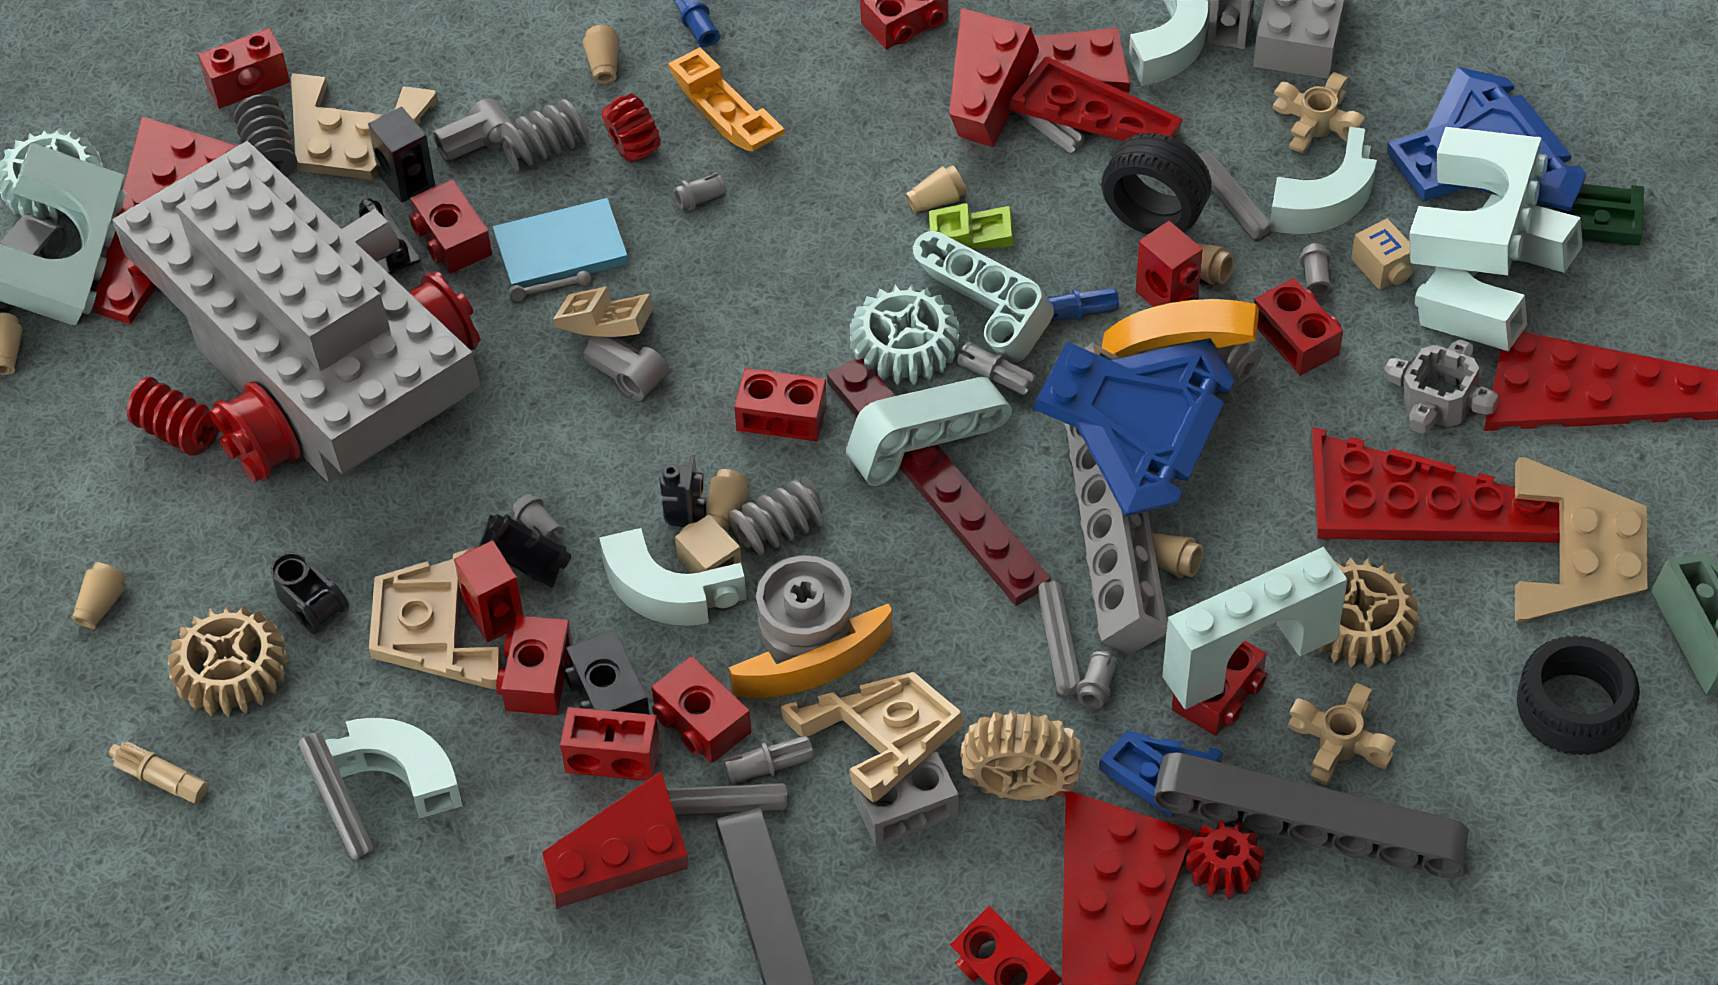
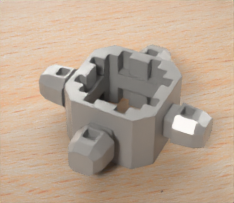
(1426, 405)

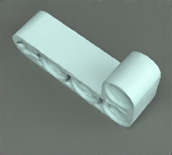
(979, 284)
(921, 420)

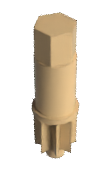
(151, 768)

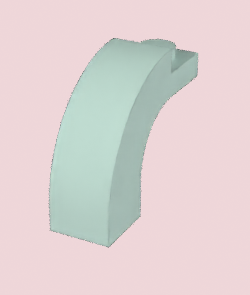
(1171, 47)
(1328, 201)
(662, 593)
(404, 752)

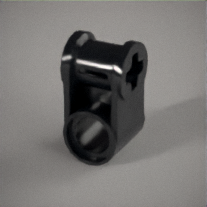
(309, 597)

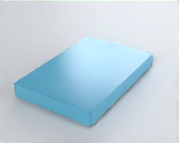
(560, 244)

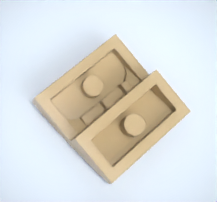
(596, 315)

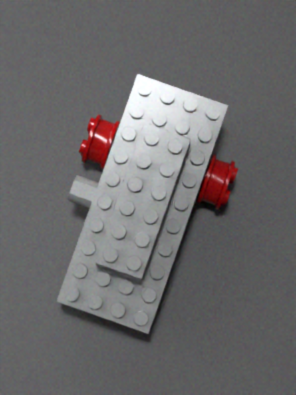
(300, 316)

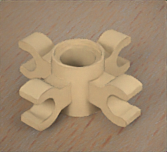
(1316, 111)
(1335, 747)

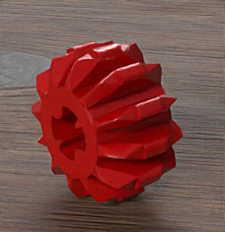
(631, 127)
(1208, 861)

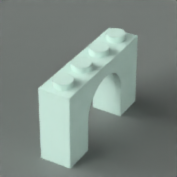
(88, 198)
(1485, 237)
(1488, 314)
(1299, 596)

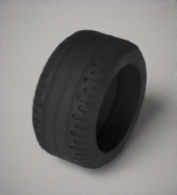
(1166, 161)
(1569, 730)

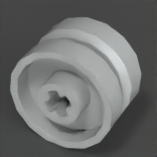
(802, 606)

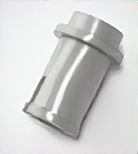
(698, 191)
(1315, 260)
(530, 511)
(1094, 688)

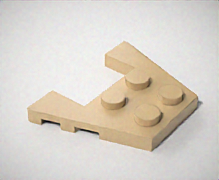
(337, 139)
(1599, 543)
(418, 622)
(894, 715)

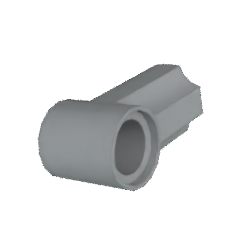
(472, 132)
(633, 370)

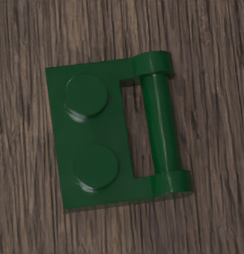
(1610, 213)

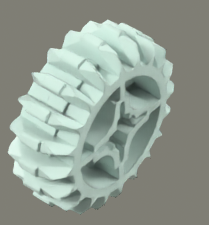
(11, 164)
(899, 324)

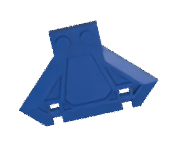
(1468, 107)
(1140, 415)

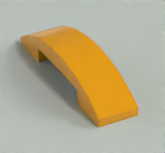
(721, 105)
(1183, 322)
(764, 678)

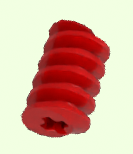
(171, 416)

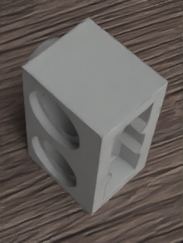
(910, 806)

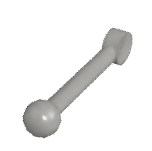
(518, 293)

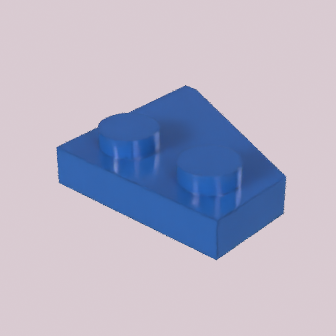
(1137, 759)

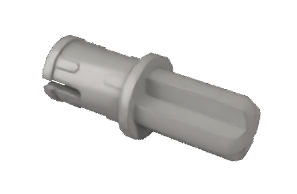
(997, 369)
(768, 759)

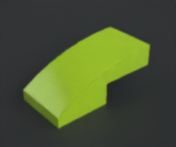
(975, 230)

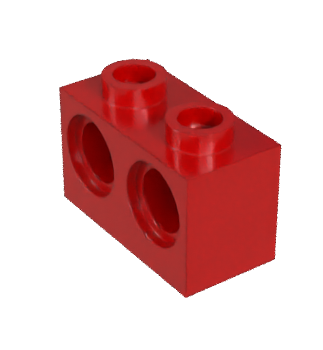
(899, 20)
(1298, 326)
(780, 404)
(1238, 685)
(610, 744)
(1009, 958)

